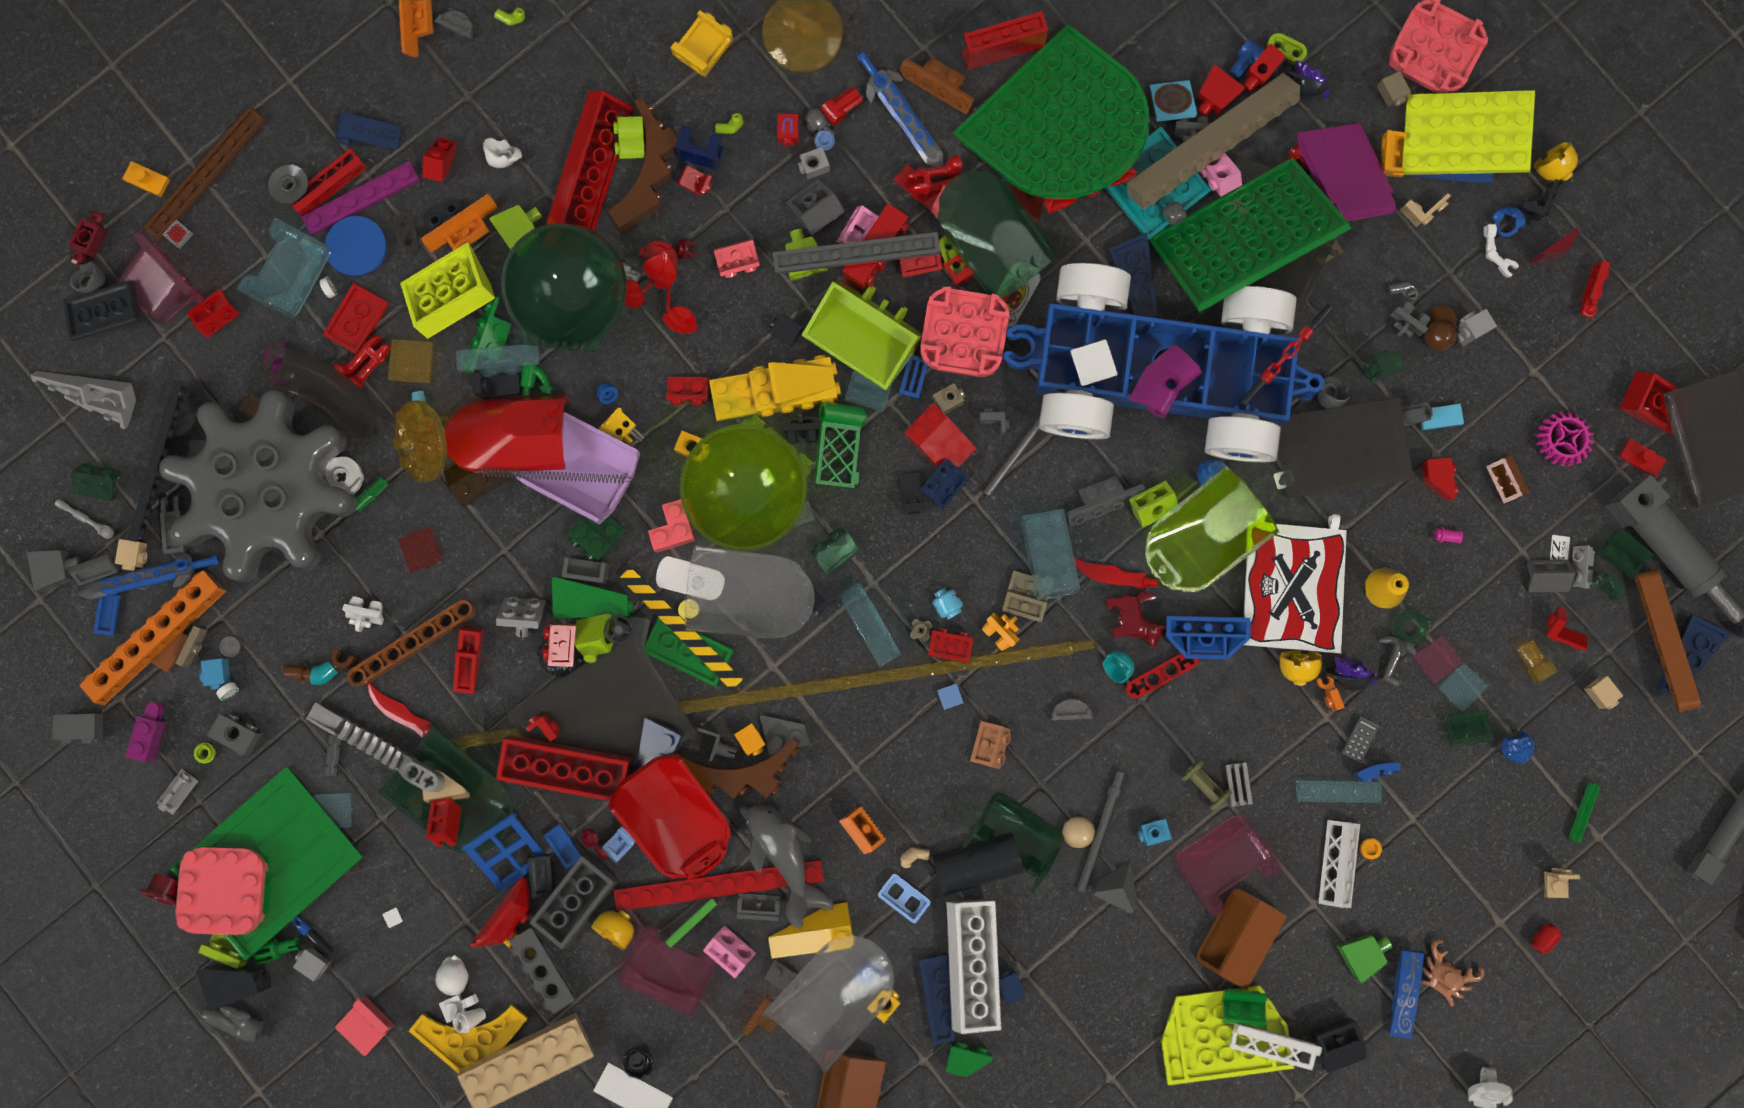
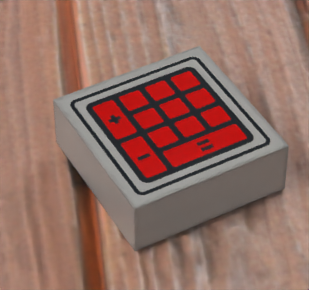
(178, 234)

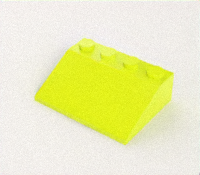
(446, 291)

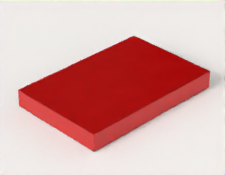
(356, 318)

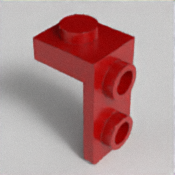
(1557, 631)

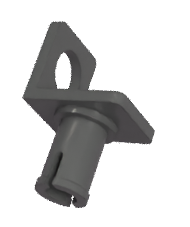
(718, 747)

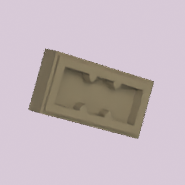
(192, 646)

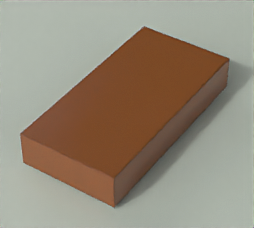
(167, 657)

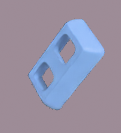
(899, 904)

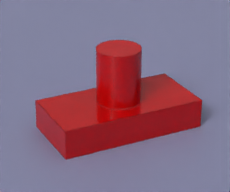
(1642, 458)

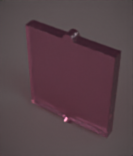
(1438, 659)

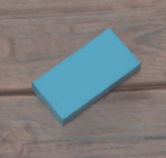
(1444, 417)

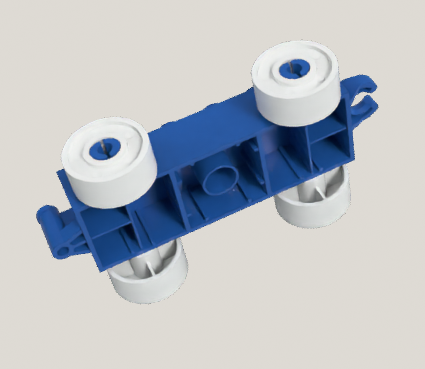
(1227, 357)

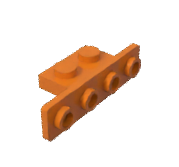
(414, 23)
(463, 227)

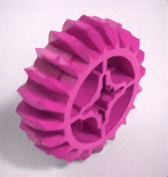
(1560, 431)

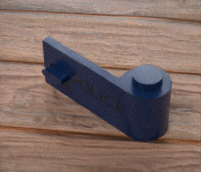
(366, 130)

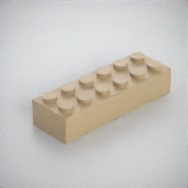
(526, 1063)

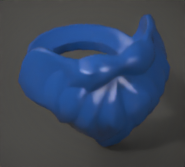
(1514, 212)

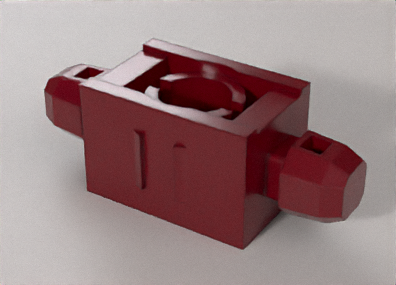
(80, 234)

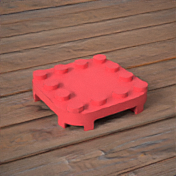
(1438, 47)
(964, 332)
(221, 891)

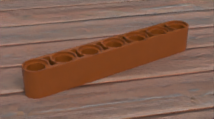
(1667, 640)
(402, 647)

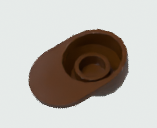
(1441, 328)

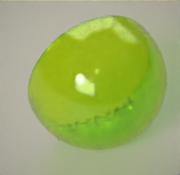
(744, 486)

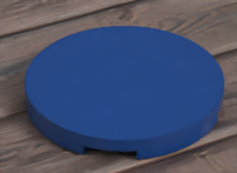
(356, 246)

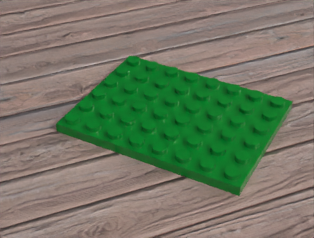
(1248, 234)

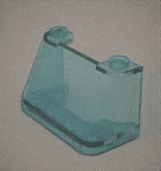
(288, 270)

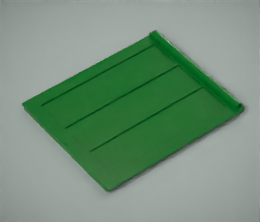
(298, 843)

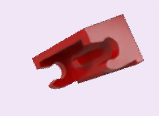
(443, 822)

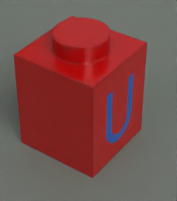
(788, 129)

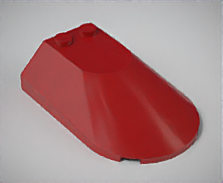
(509, 434)
(672, 818)

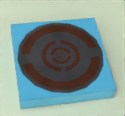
(1172, 100)

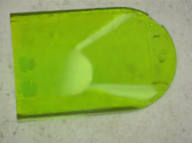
(1208, 533)

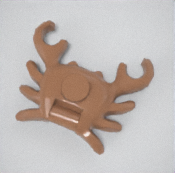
(1447, 978)

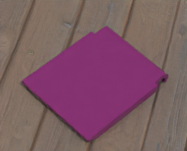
(1347, 171)

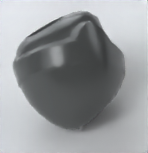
(1174, 213)

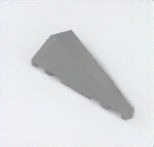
(107, 397)

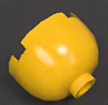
(1559, 163)
(1300, 667)
(615, 928)

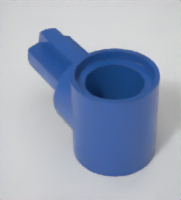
(1247, 56)

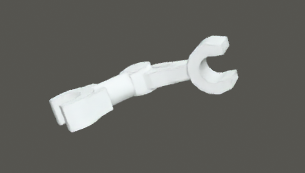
(1491, 254)

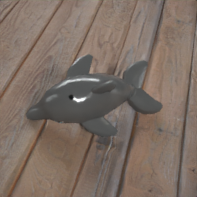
(780, 843)

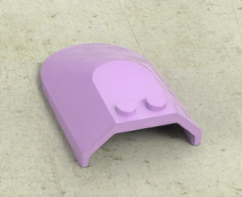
(588, 452)

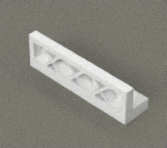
(1345, 866)
(1278, 1040)

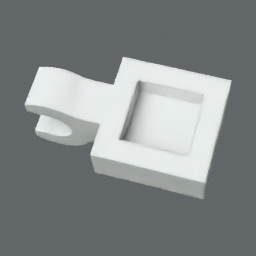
(456, 1005)

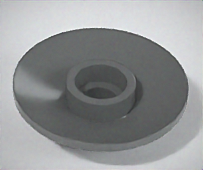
(282, 179)

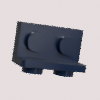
(944, 484)

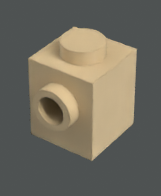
(131, 554)
(1603, 692)

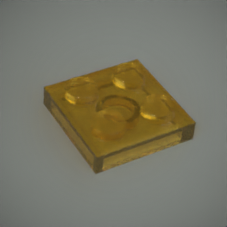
(411, 361)

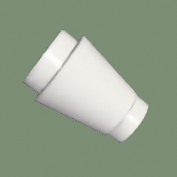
(467, 1020)

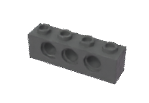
(554, 974)

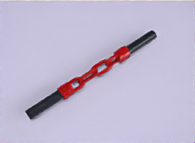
(1266, 377)

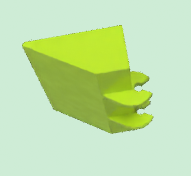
(863, 333)

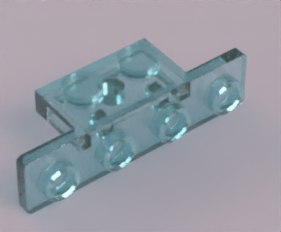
(497, 359)

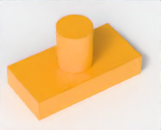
(146, 179)

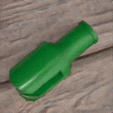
(275, 949)

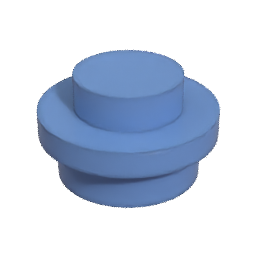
(824, 139)

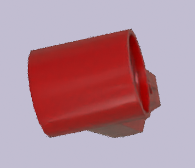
(837, 109)

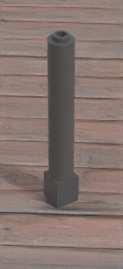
(1709, 862)

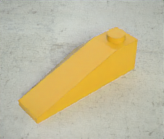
(816, 932)

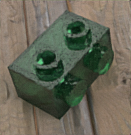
(1384, 366)

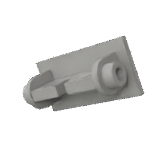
(1582, 558)
(177, 792)

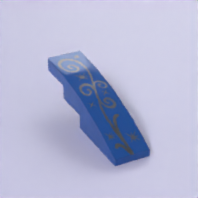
(1406, 993)

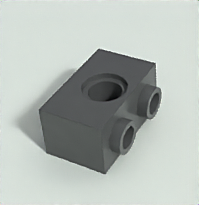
(222, 733)

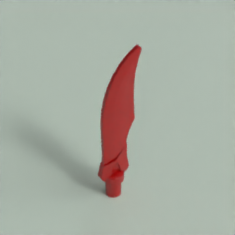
(1112, 575)
(398, 712)

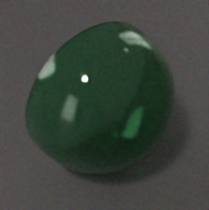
(564, 287)

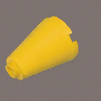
(1386, 587)

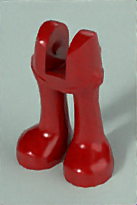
(951, 168)
(367, 349)

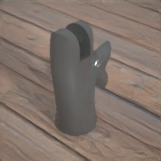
(234, 1022)

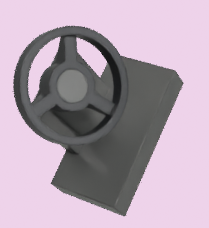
(620, 631)

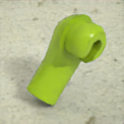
(512, 18)
(732, 126)

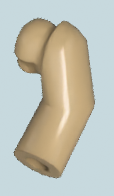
(912, 854)

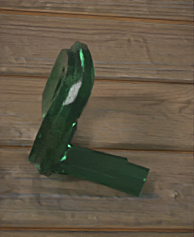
(1422, 620)

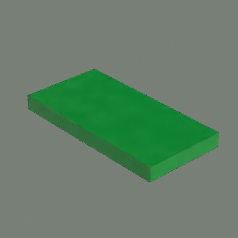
(670, 649)

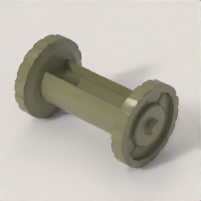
(1206, 785)

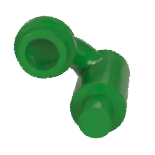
(528, 380)

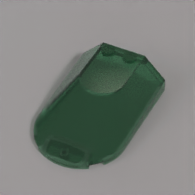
(992, 232)
(484, 808)

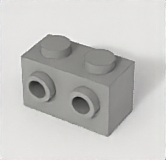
(1474, 326)

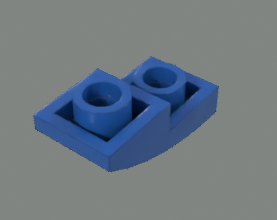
(1372, 771)

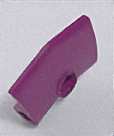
(1170, 367)

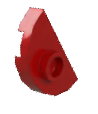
(655, 248)

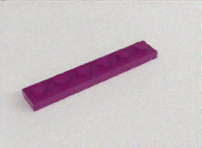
(361, 198)

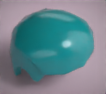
(1118, 666)

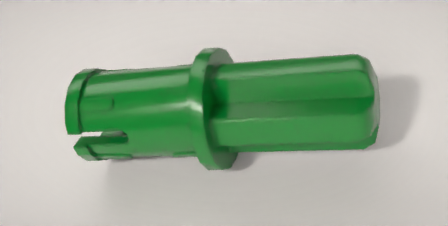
(371, 493)

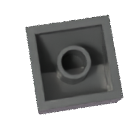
(815, 206)

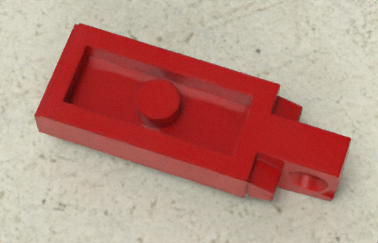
(1593, 289)

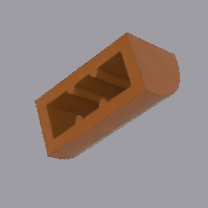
(1507, 479)

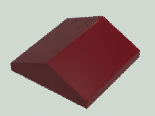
(1557, 249)

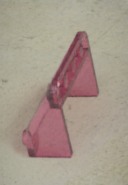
(1224, 860)

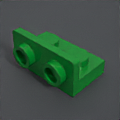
(1244, 1007)

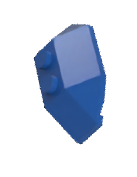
(1207, 635)

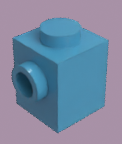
(215, 673)
(1154, 832)

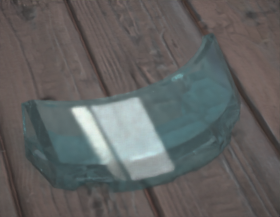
(870, 625)

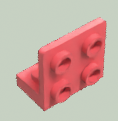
(364, 1025)

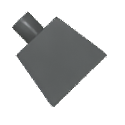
(50, 568)

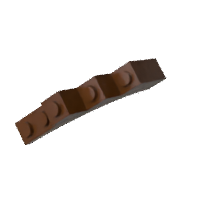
(642, 199)
(734, 779)

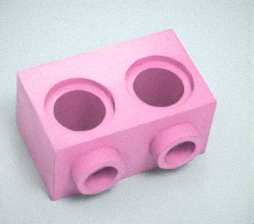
(1222, 175)
(857, 226)
(729, 951)

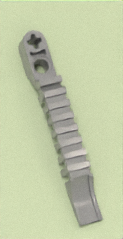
(377, 747)

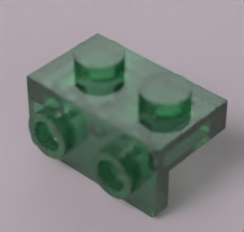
(95, 481)
(1626, 553)
(1468, 728)

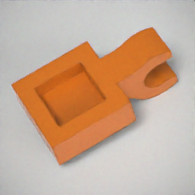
(1332, 698)

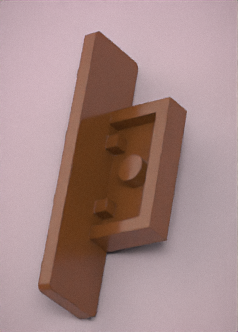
(938, 81)

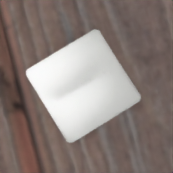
(392, 917)

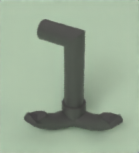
(1401, 647)

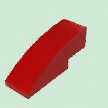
(468, 659)

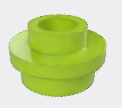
(198, 752)

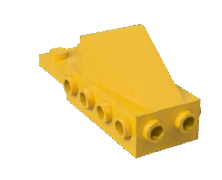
(776, 389)

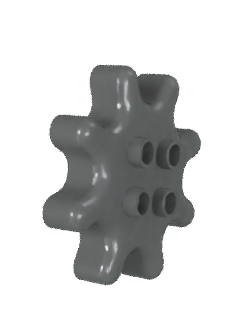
(258, 486)

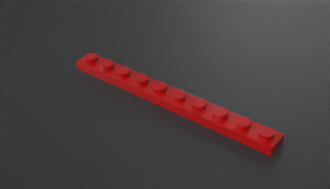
(709, 887)

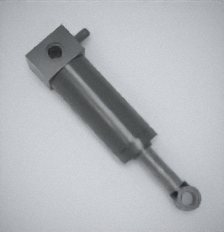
(1645, 510)

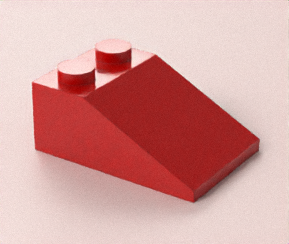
(1646, 401)
(939, 438)

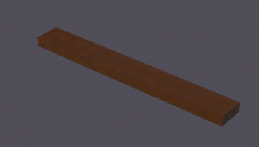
(205, 172)

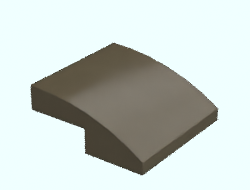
(1022, 599)

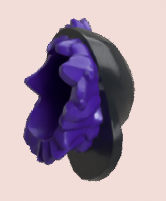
(1310, 81)
(1350, 675)

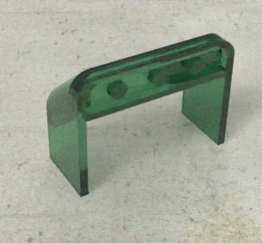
(1033, 835)

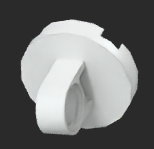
(1489, 1091)

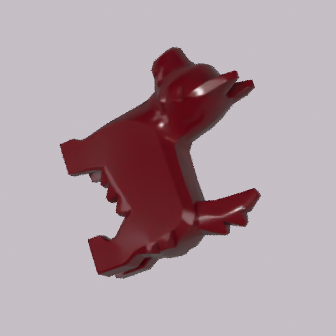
(1132, 621)

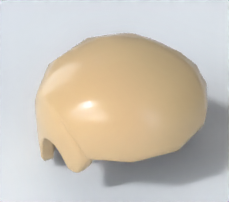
(1078, 832)

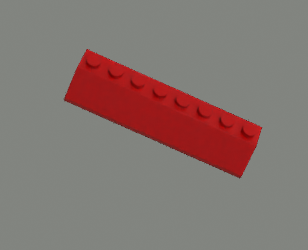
(589, 162)

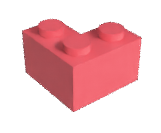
(676, 532)

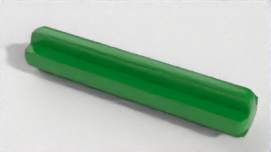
(1584, 812)

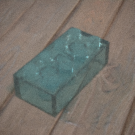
(1050, 554)

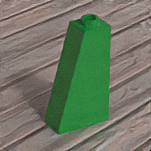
(582, 601)

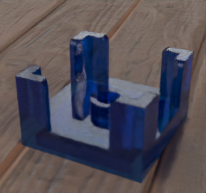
(705, 157)

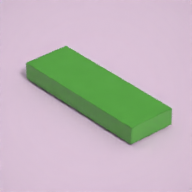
(691, 922)

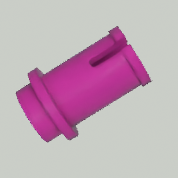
(1442, 534)

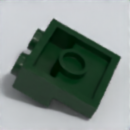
(596, 538)

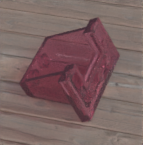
(158, 282)

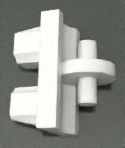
(361, 616)

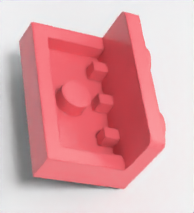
(736, 258)

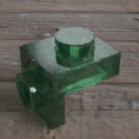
(1613, 586)

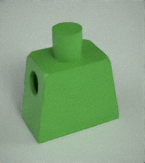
(1364, 955)

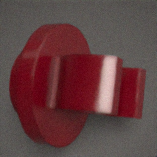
(682, 249)

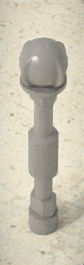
(102, 529)

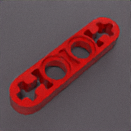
(1162, 675)

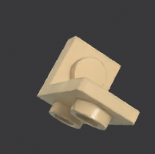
(1415, 213)
(1557, 882)

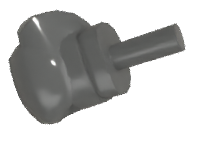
(816, 121)

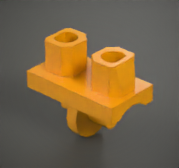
(1006, 630)

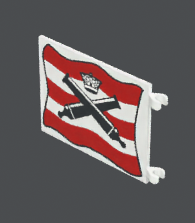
(1297, 589)

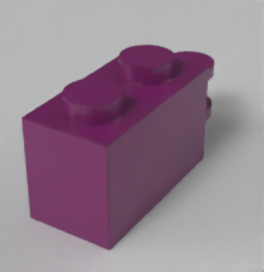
(147, 734)

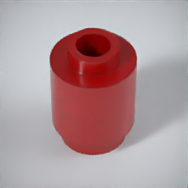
(1546, 938)

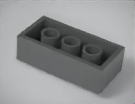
(574, 901)

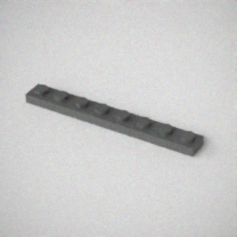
(856, 253)

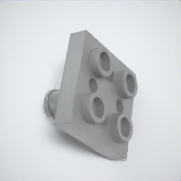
(521, 614)

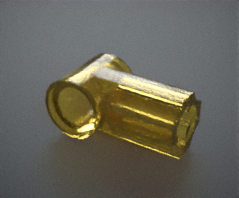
(1538, 666)

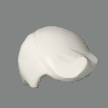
(500, 153)
(452, 976)

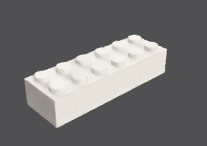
(973, 966)

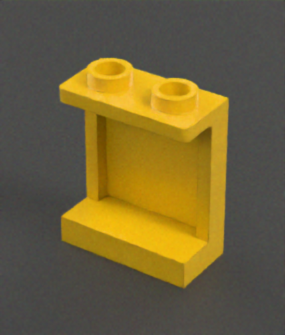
(703, 43)

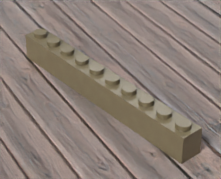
(1213, 141)

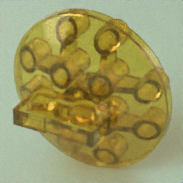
(802, 34)
(422, 440)

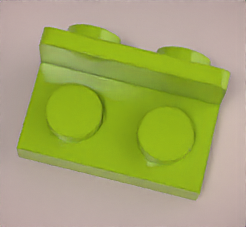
(222, 951)

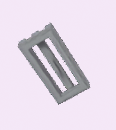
(1238, 782)

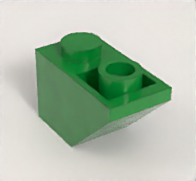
(965, 1060)

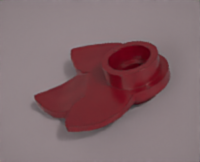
(591, 839)

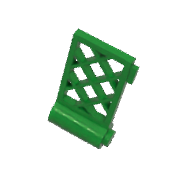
(839, 417)

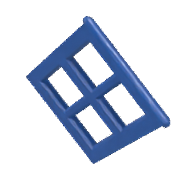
(486, 865)

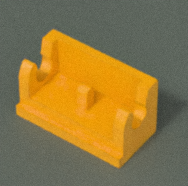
(1392, 153)

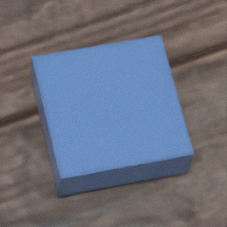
(950, 696)

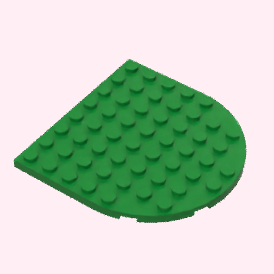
(1062, 121)

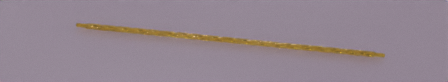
(833, 684)

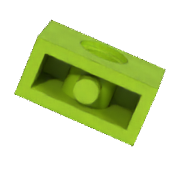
(1153, 503)

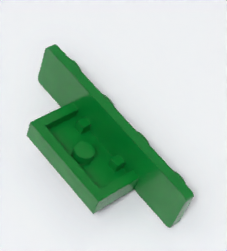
(491, 330)

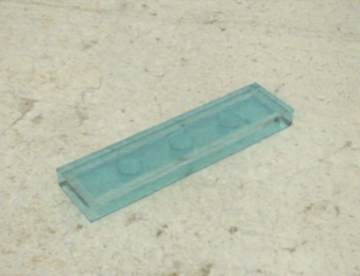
(1338, 791)

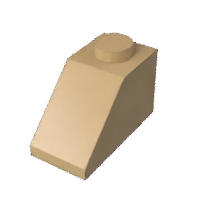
(450, 790)

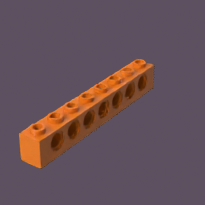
(133, 664)

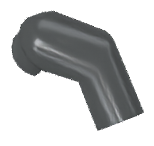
(1405, 289)

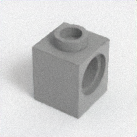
(816, 155)
(311, 963)

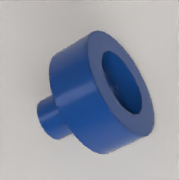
(607, 393)

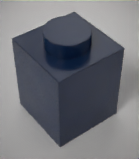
(1010, 986)

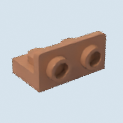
(991, 745)

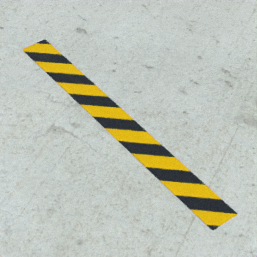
(677, 625)

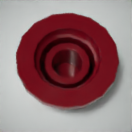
(161, 889)

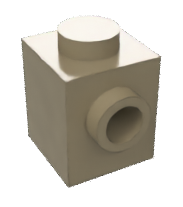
(1394, 89)
(949, 398)

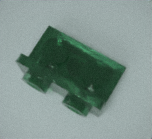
(835, 550)

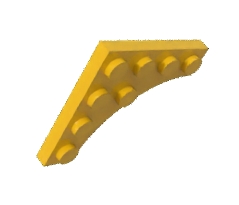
(465, 1048)

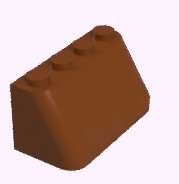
(1240, 938)
(852, 1082)

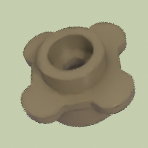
(921, 635)

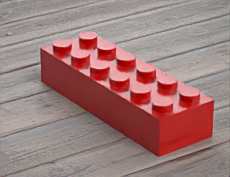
(561, 767)

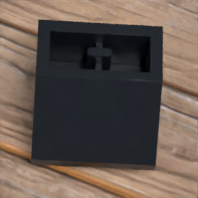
(1340, 1044)

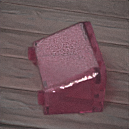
(666, 973)

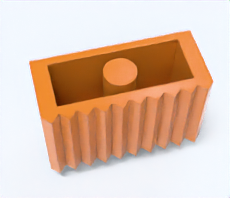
(862, 830)

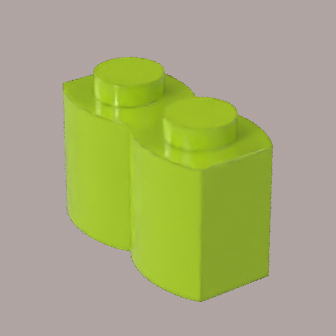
(630, 137)

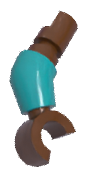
(323, 673)

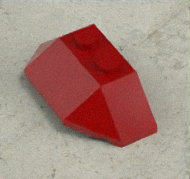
(507, 916)

